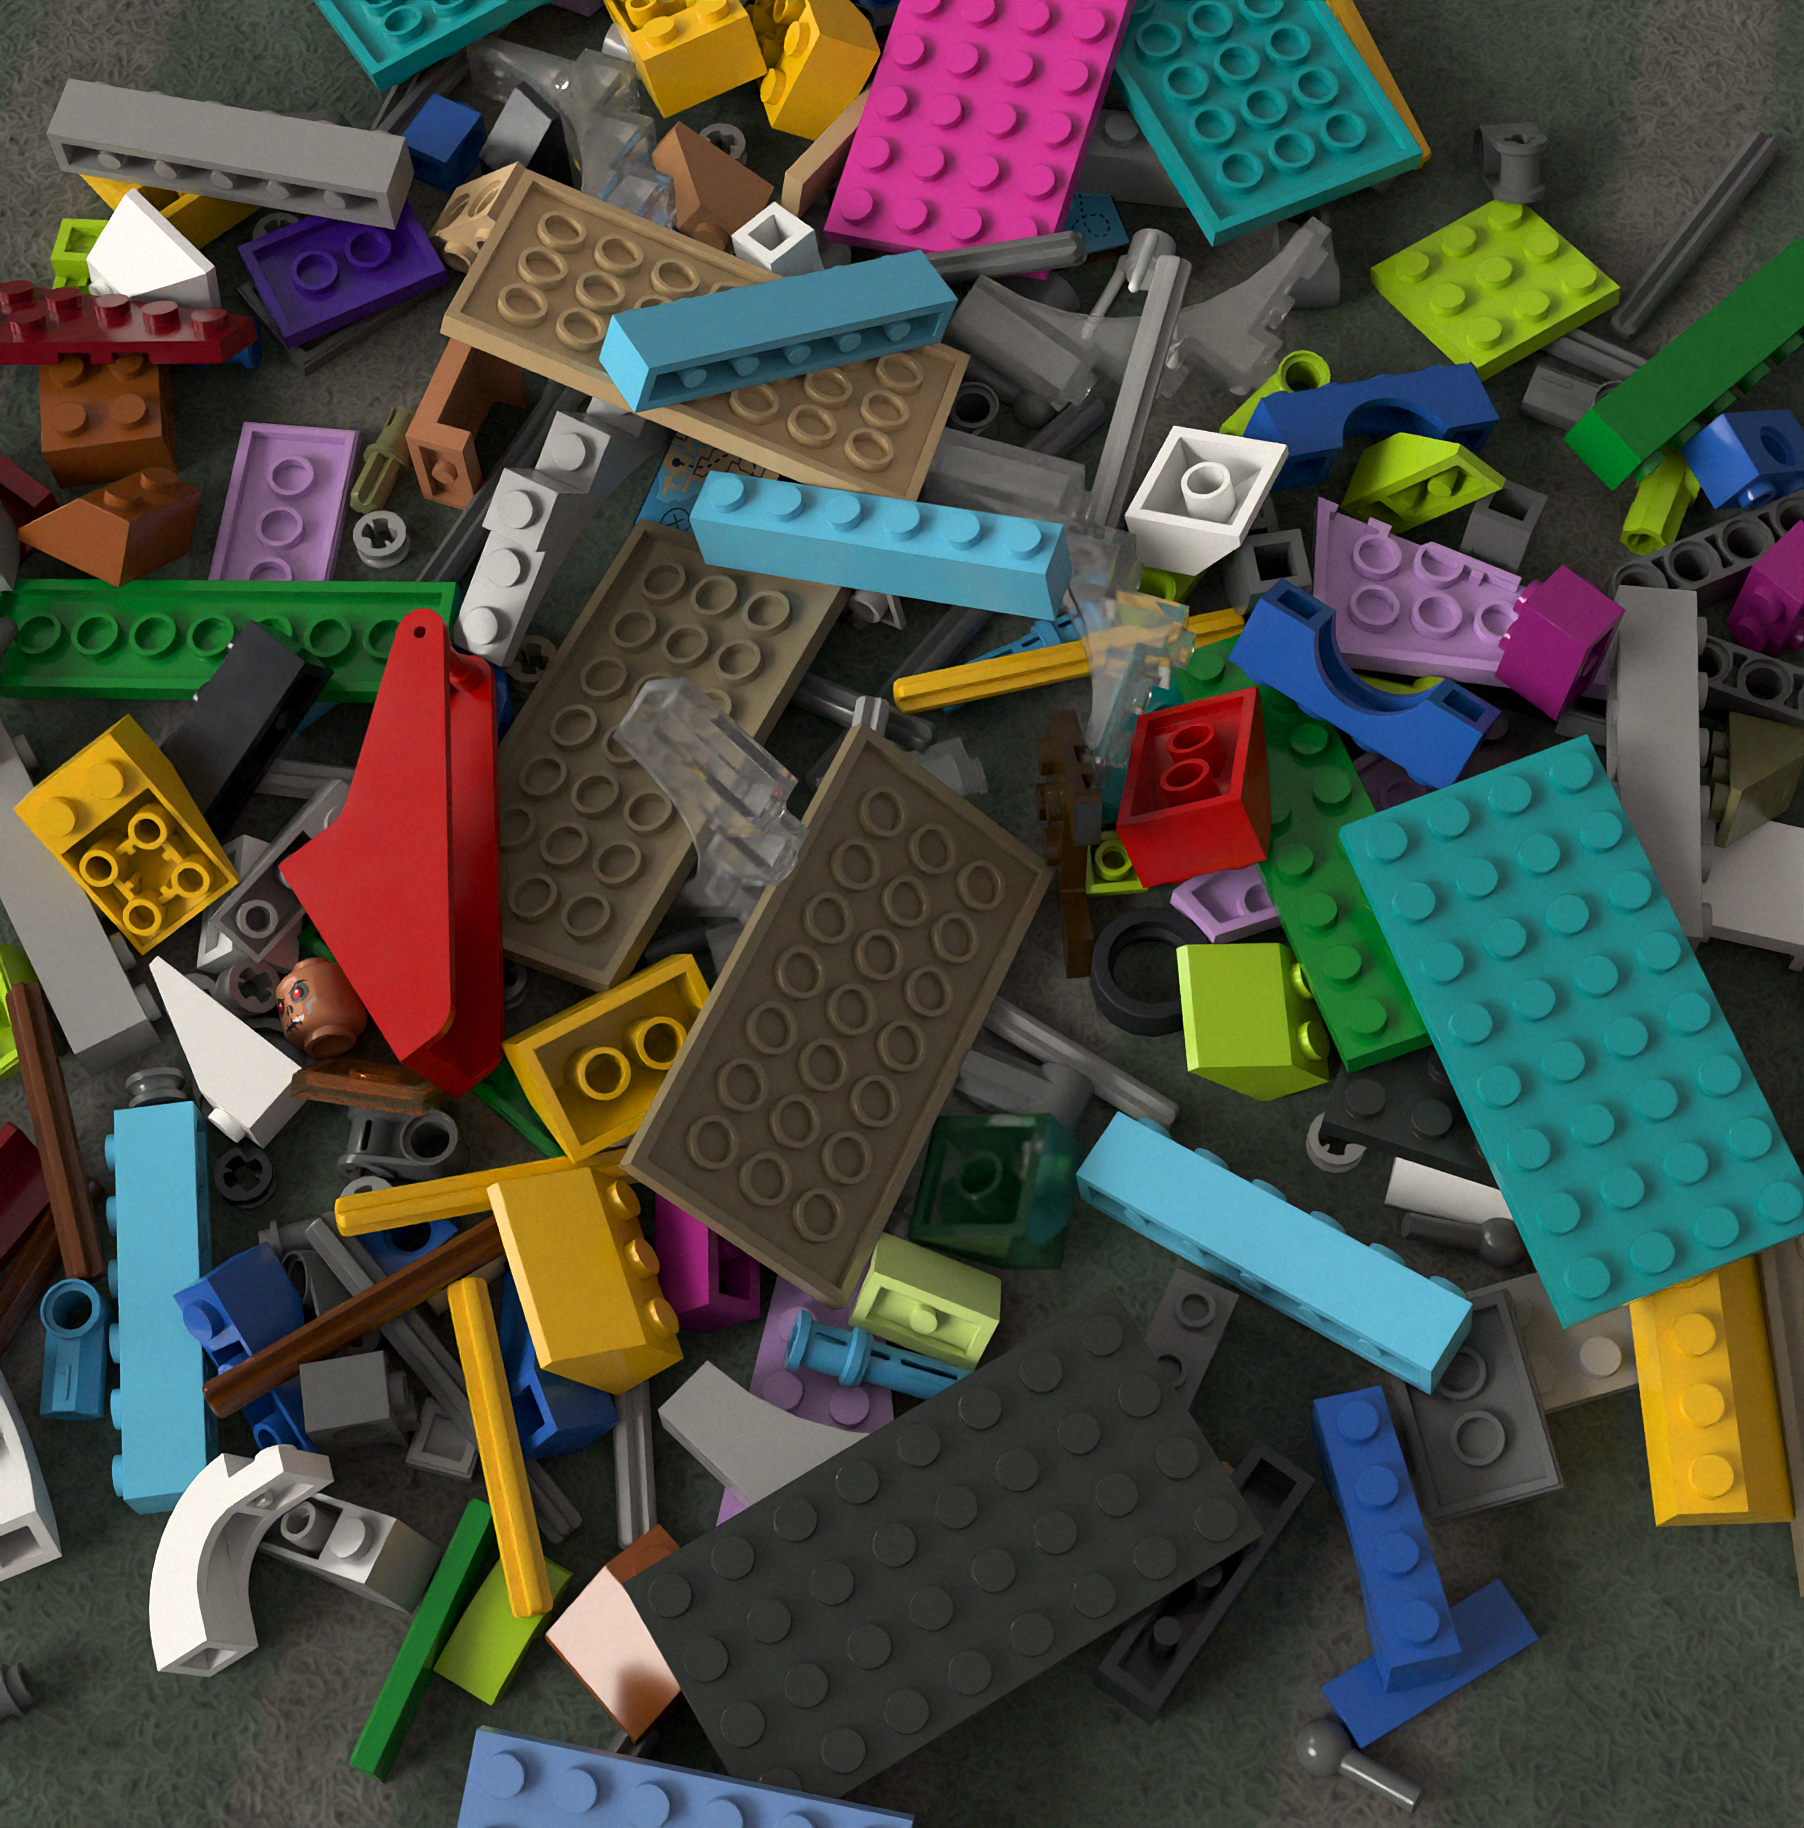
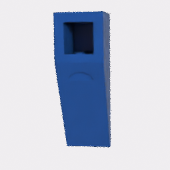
(241, 1312)
(549, 1410)

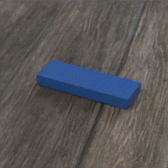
(1489, 1634)

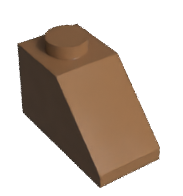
(711, 188)

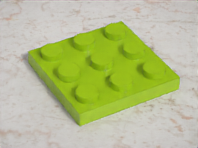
(1494, 286)

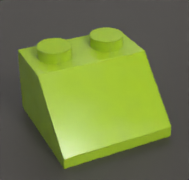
(1251, 1019)

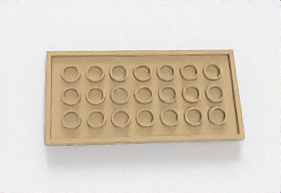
(572, 261)

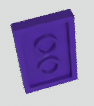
(338, 271)

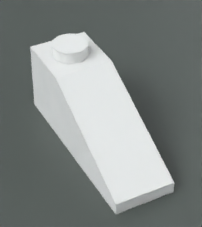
(232, 1064)

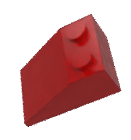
(1197, 789)

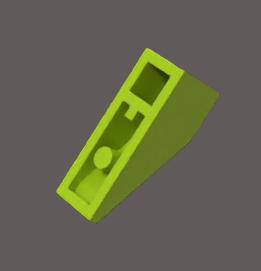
(1416, 480)

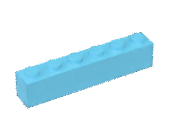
(775, 330)
(883, 544)
(161, 1249)
(1277, 1251)

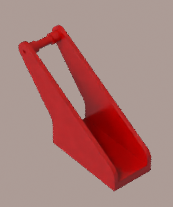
(414, 862)

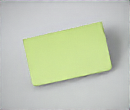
(927, 1302)

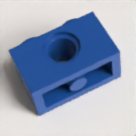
(1748, 458)

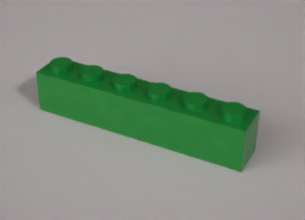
(1695, 374)

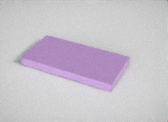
(286, 503)

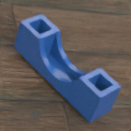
(1429, 403)
(1296, 651)
(1393, 1556)

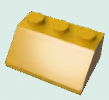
(607, 1056)
(586, 1278)

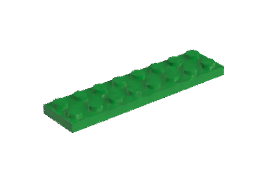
(174, 633)
(1310, 874)

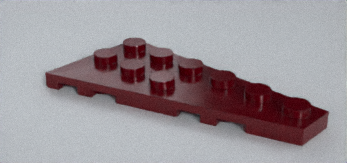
(48, 322)

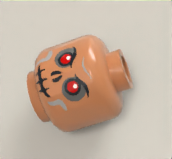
(320, 1008)

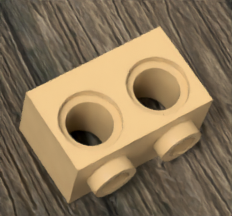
(472, 215)

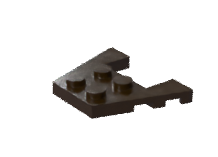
(1074, 823)

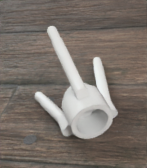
(1136, 266)

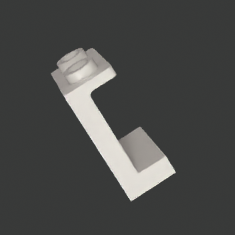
(1759, 889)

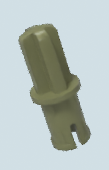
(384, 463)

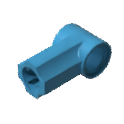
(76, 1357)

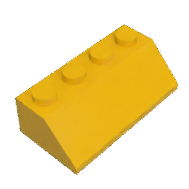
(1711, 1402)

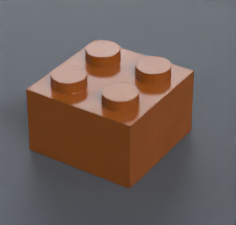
(106, 418)

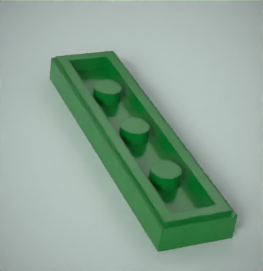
(425, 1642)

